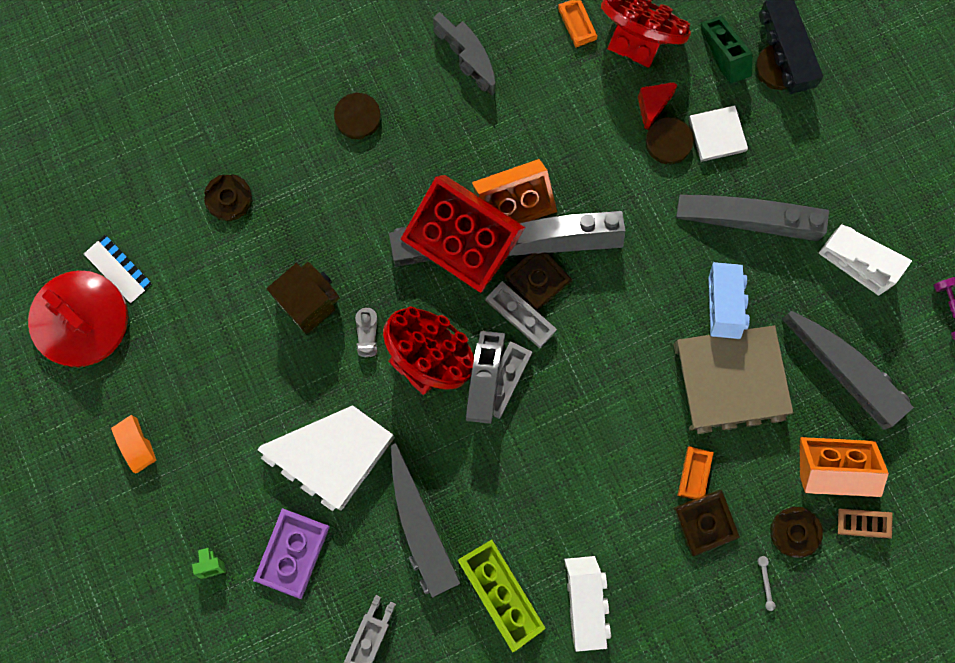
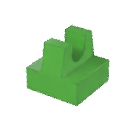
(208, 564)

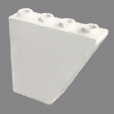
(330, 454)

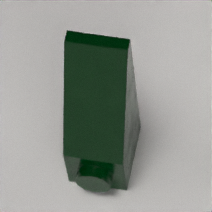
(728, 49)

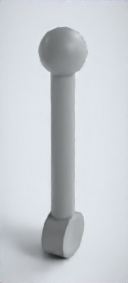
(763, 562)

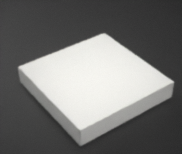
(718, 133)

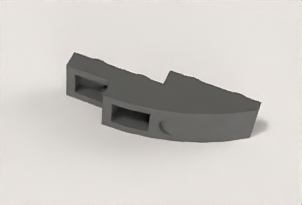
(472, 55)
(485, 377)

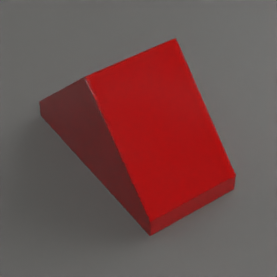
(653, 101)

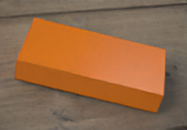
(577, 22)
(695, 473)

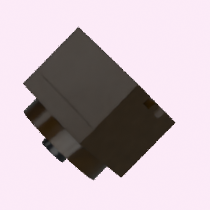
(304, 295)

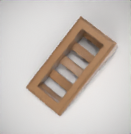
(886, 528)

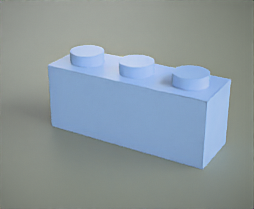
(727, 300)

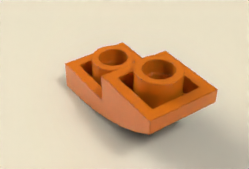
(133, 445)

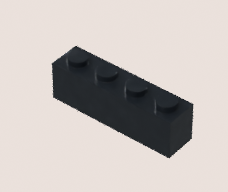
(790, 45)

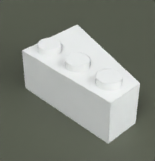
(864, 259)
(587, 604)

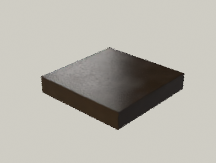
(537, 279)
(706, 522)

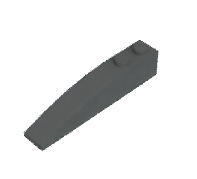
(755, 215)
(572, 233)
(854, 371)
(424, 542)

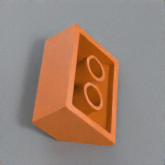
(519, 192)
(842, 467)

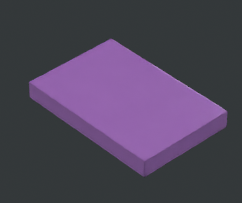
(291, 553)

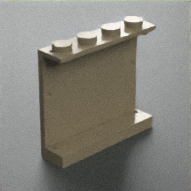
(734, 379)

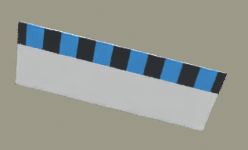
(117, 268)

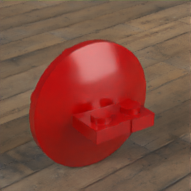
(642, 29)
(78, 318)
(427, 350)

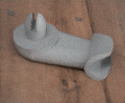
(366, 325)

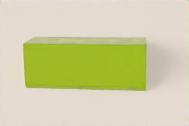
(501, 595)

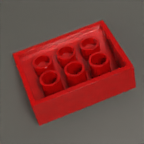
(462, 232)

